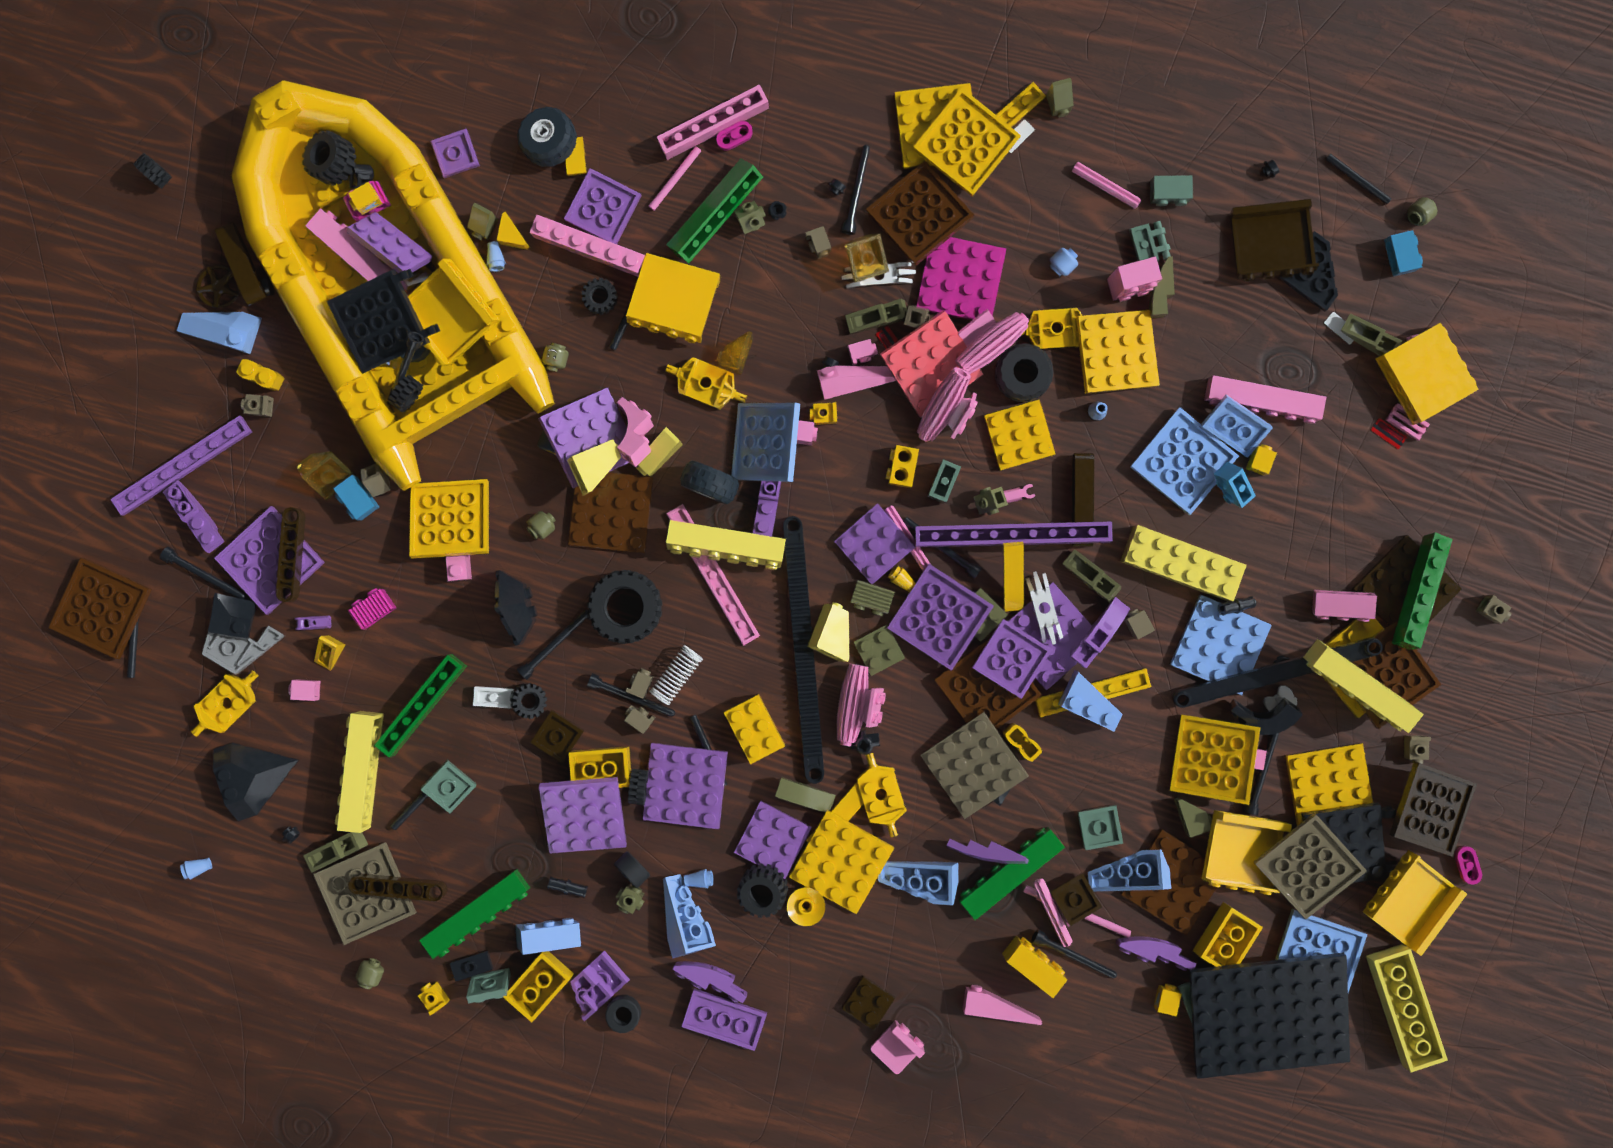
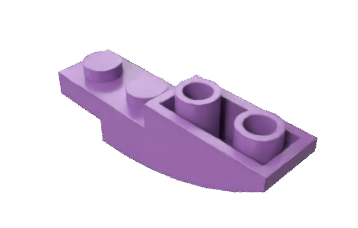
(767, 508)
(194, 515)
(1100, 633)
(1149, 948)
(703, 974)

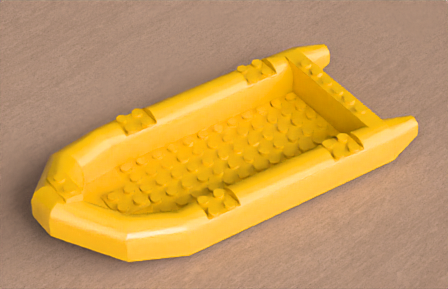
(281, 198)

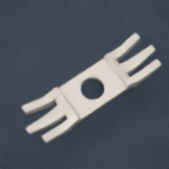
(889, 277)
(1049, 618)

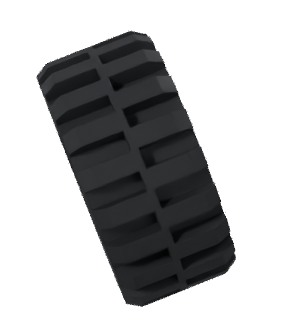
(598, 606)

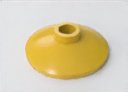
(807, 916)

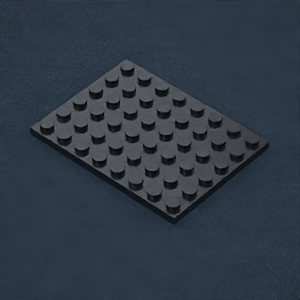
(1270, 1015)

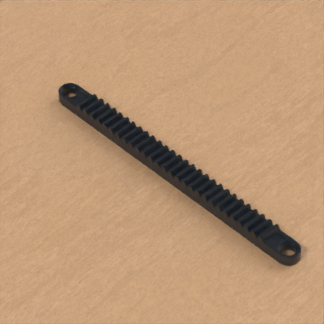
(803, 654)

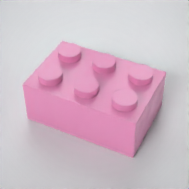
(1134, 279)

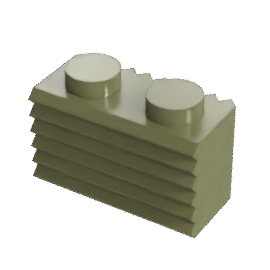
(872, 597)

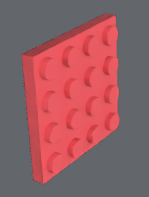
(925, 359)

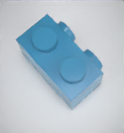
(1403, 253)
(1234, 484)
(356, 498)

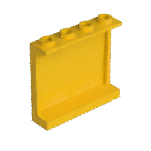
(672, 298)
(456, 307)
(1427, 374)
(1235, 845)
(1414, 903)

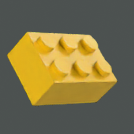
(754, 729)
(601, 764)
(1227, 937)
(1035, 966)
(538, 985)

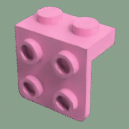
(897, 1047)

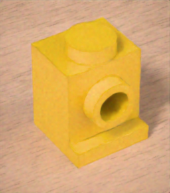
(830, 418)
(439, 995)

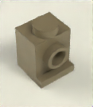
(819, 242)
(916, 316)
(263, 408)
(1488, 609)
(640, 683)
(639, 718)
(1411, 744)

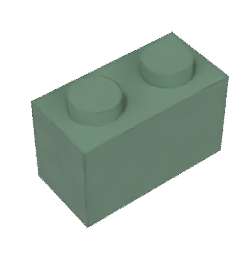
(1171, 190)
(944, 481)

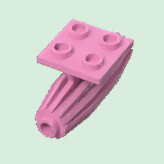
(988, 339)
(948, 407)
(857, 705)

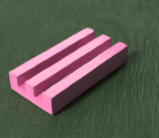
(1421, 430)

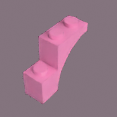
(635, 444)

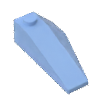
(1136, 872)
(685, 926)

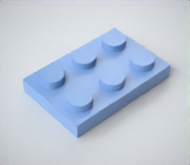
(1236, 426)

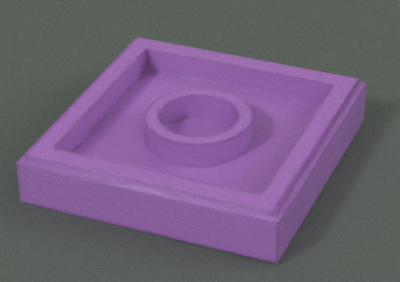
(455, 153)

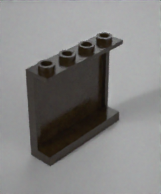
(1273, 240)

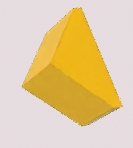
(509, 234)
(328, 651)

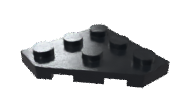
(1319, 286)

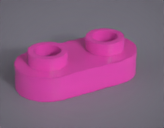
(733, 134)
(1467, 864)

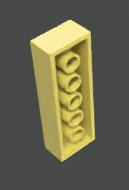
(725, 544)
(1183, 563)
(1362, 687)
(360, 772)
(1406, 1008)

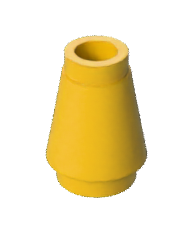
(901, 578)

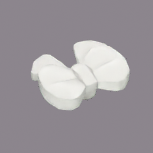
(1283, 691)

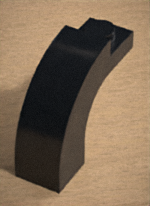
(1271, 722)

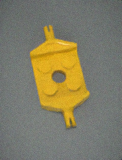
(1040, 328)
(717, 394)
(211, 709)
(892, 806)

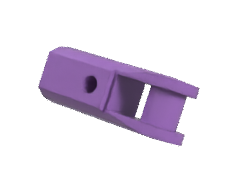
(315, 622)

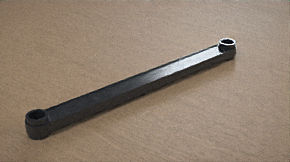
(1268, 674)

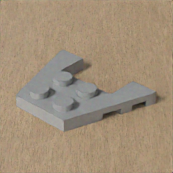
(237, 653)

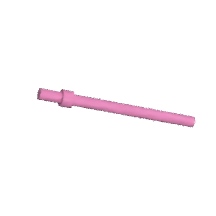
(1093, 918)

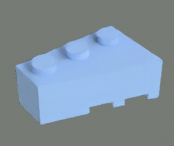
(1089, 703)
(548, 936)

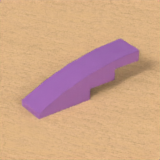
(993, 853)

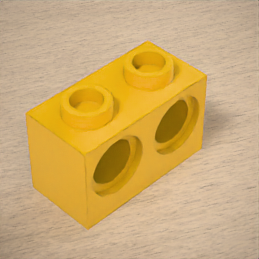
(907, 467)

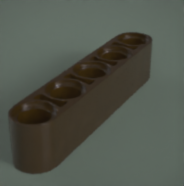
(240, 263)
(1083, 490)
(284, 562)
(389, 891)

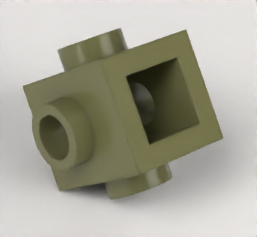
(750, 217)
(990, 500)
(630, 892)

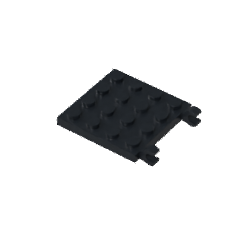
(378, 319)
(1362, 834)

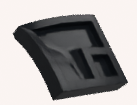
(231, 617)

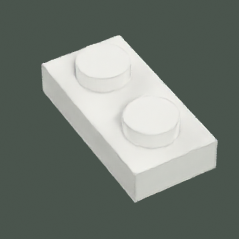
(492, 697)

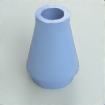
(495, 259)
(1094, 413)
(195, 867)
(699, 879)

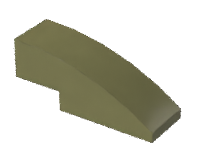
(1164, 290)
(877, 316)
(1369, 335)
(1092, 576)
(804, 795)
(335, 850)

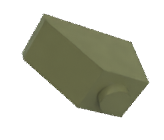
(1060, 97)
(481, 222)
(1194, 820)

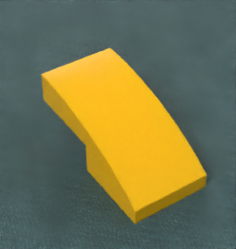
(576, 161)

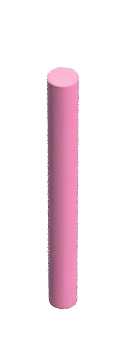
(675, 177)

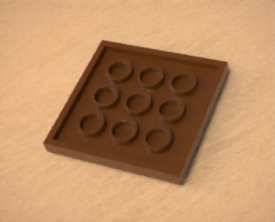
(920, 213)
(613, 514)
(100, 608)
(1399, 670)
(975, 693)
(1188, 890)

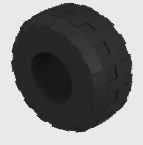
(1036, 359)

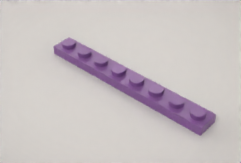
(181, 465)

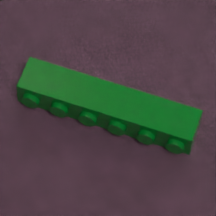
(714, 210)
(1422, 591)
(420, 705)
(1008, 876)
(474, 914)

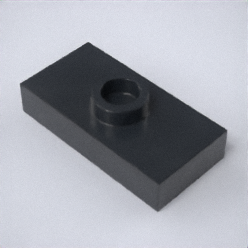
(471, 965)

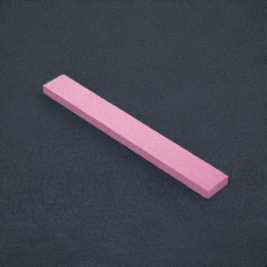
(720, 587)

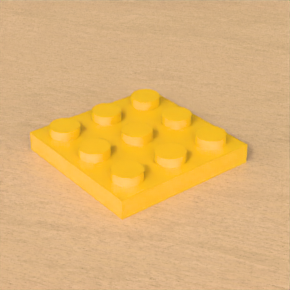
(1019, 435)

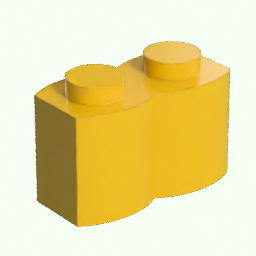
(261, 375)
(1025, 746)

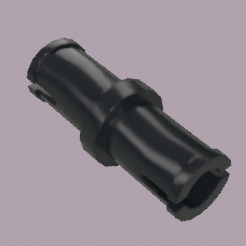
(1237, 605)
(567, 887)

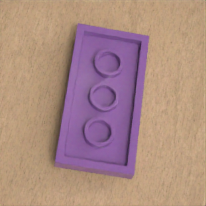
(389, 243)
(724, 1019)

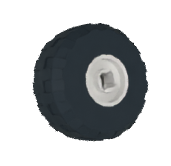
(547, 136)
(709, 482)

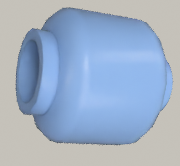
(1064, 261)

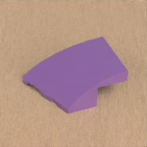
(597, 984)

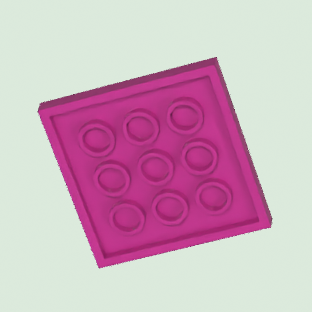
(961, 278)

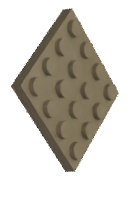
(974, 765)
(1310, 866)
(362, 914)

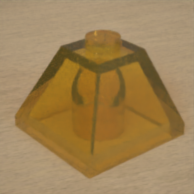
(866, 257)
(736, 353)
(323, 472)

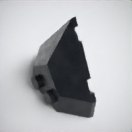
(514, 606)
(248, 777)

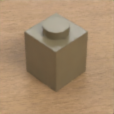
(375, 480)
(1138, 623)

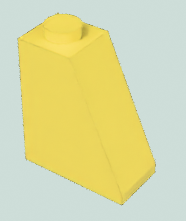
(661, 450)
(593, 465)
(832, 633)

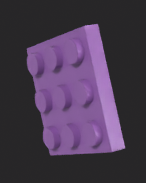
(602, 207)
(874, 544)
(1012, 658)
(772, 838)

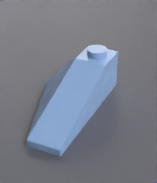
(227, 329)
(926, 880)

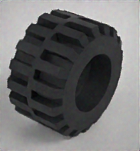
(329, 157)
(758, 904)

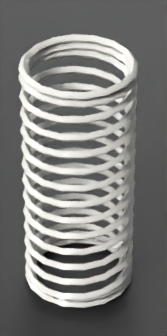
(692, 655)

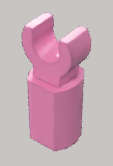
(1016, 494)

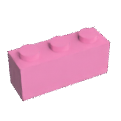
(1344, 605)

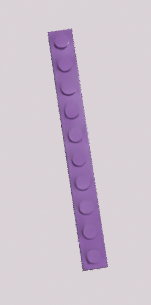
(1006, 533)

